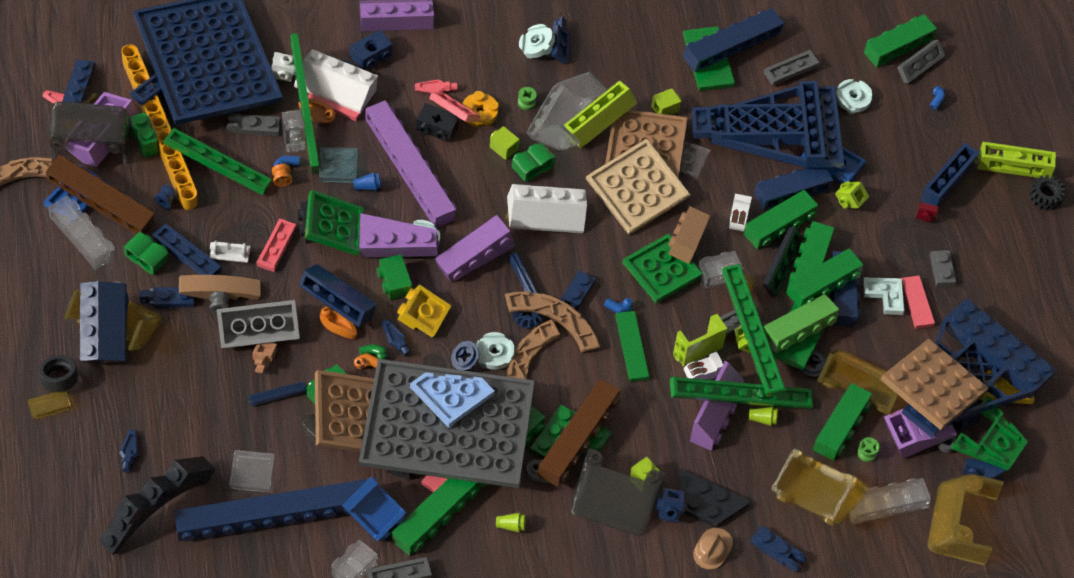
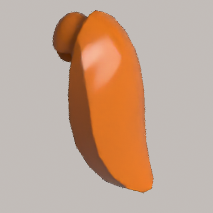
(320, 111)
(337, 323)

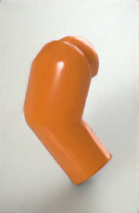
(365, 361)

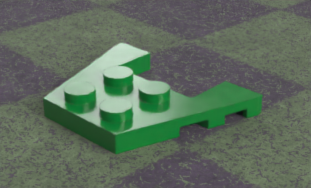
(998, 446)

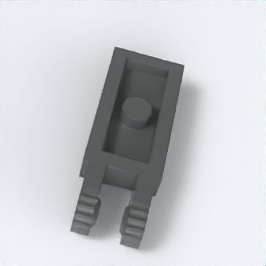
(253, 124)

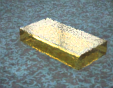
(49, 404)

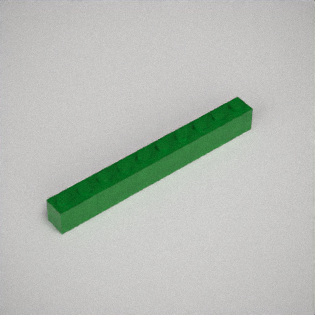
(447, 500)

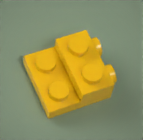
(423, 310)

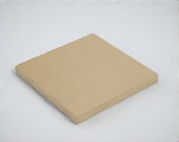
(638, 186)

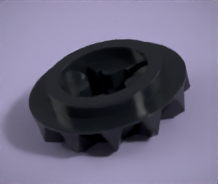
(817, 359)

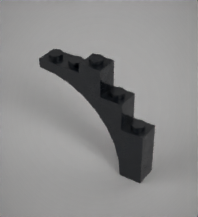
(159, 490)

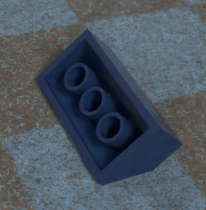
(103, 322)

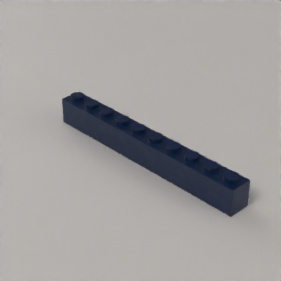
(264, 511)

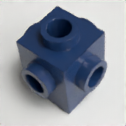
(671, 505)

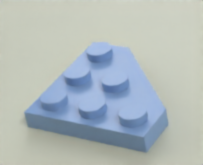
(451, 395)

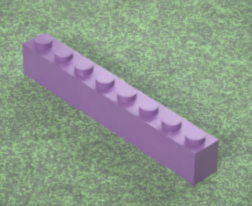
(410, 164)

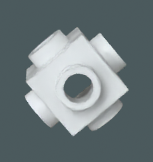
(283, 66)

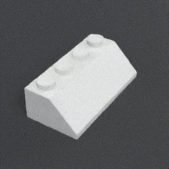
(338, 81)
(547, 208)

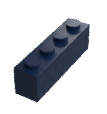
(950, 175)
(782, 187)
(337, 295)
(847, 300)

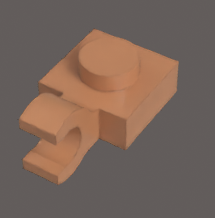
(262, 353)

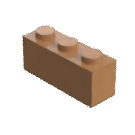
(688, 234)

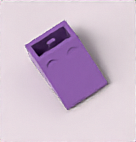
(910, 437)

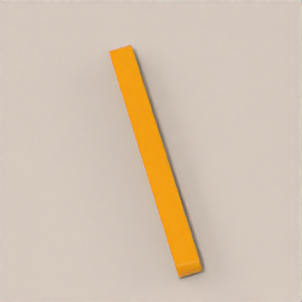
(171, 158)

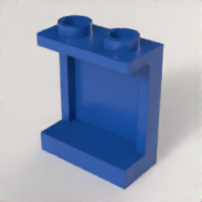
(374, 510)

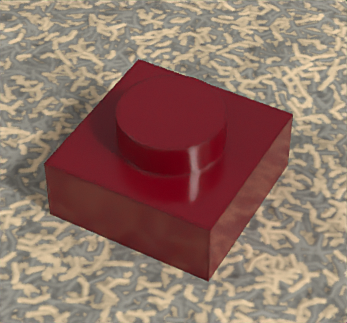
(926, 212)

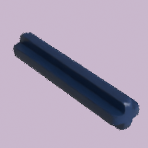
(522, 273)
(277, 393)

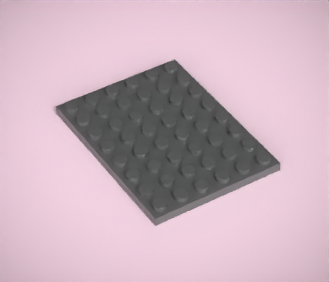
(412, 439)

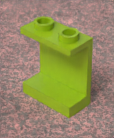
(701, 347)

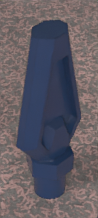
(396, 337)
(129, 450)

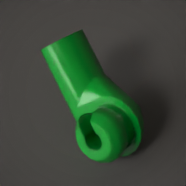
(374, 349)

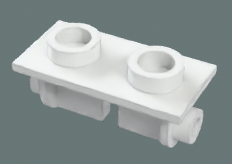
(229, 252)

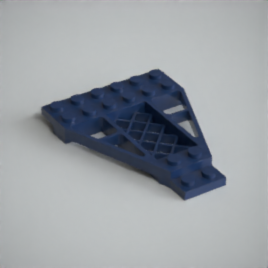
(816, 132)
(999, 352)

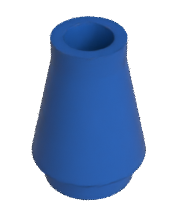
(368, 182)

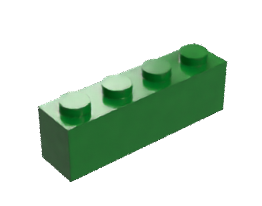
(900, 40)
(777, 220)
(813, 250)
(825, 278)
(842, 421)

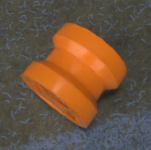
(282, 175)

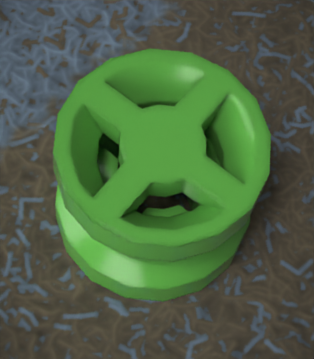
(524, 101)
(868, 444)

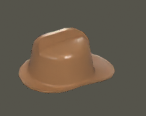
(713, 548)

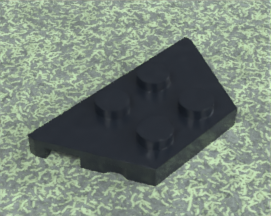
(708, 501)

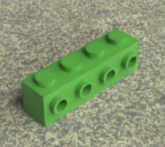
(801, 323)

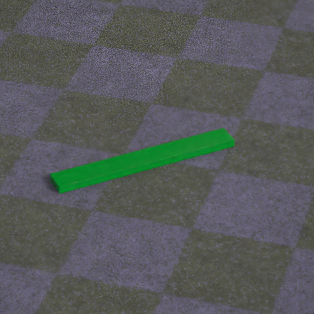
(304, 103)
(753, 330)
(738, 393)

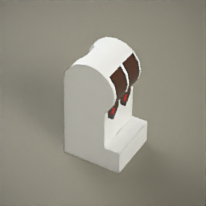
(739, 212)
(705, 368)

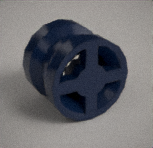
(166, 196)

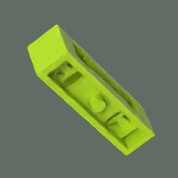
(1016, 160)

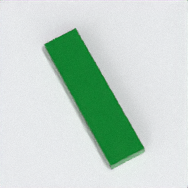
(632, 346)

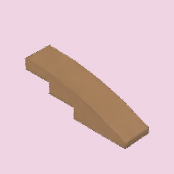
(203, 285)

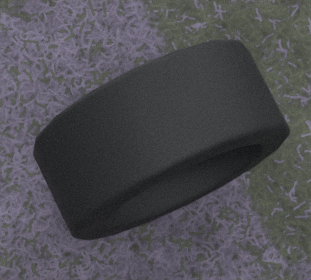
(55, 363)

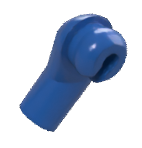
(940, 97)
(289, 160)
(625, 306)

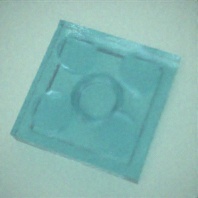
(338, 164)

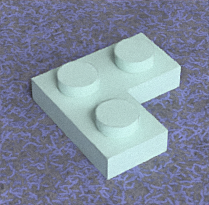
(887, 288)

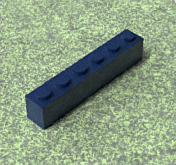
(733, 39)

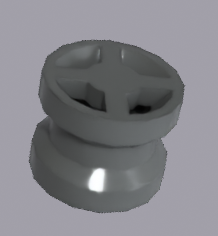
(218, 301)

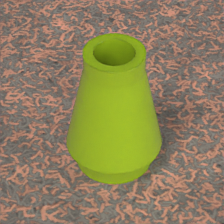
(764, 415)
(512, 522)

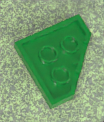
(555, 428)

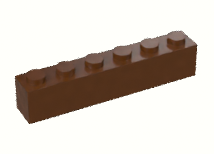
(99, 195)
(579, 432)

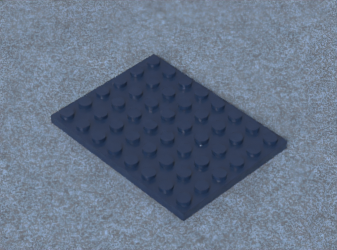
(207, 58)

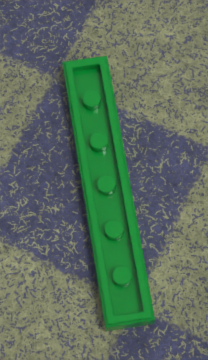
(218, 161)

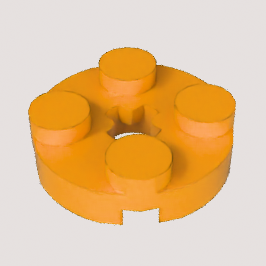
(484, 101)

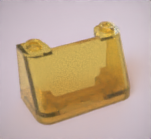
(818, 488)

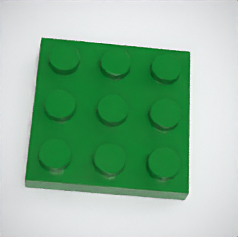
(333, 222)
(660, 272)

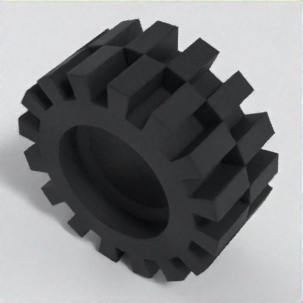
(1047, 184)

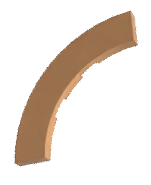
(24, 168)
(557, 310)
(530, 347)

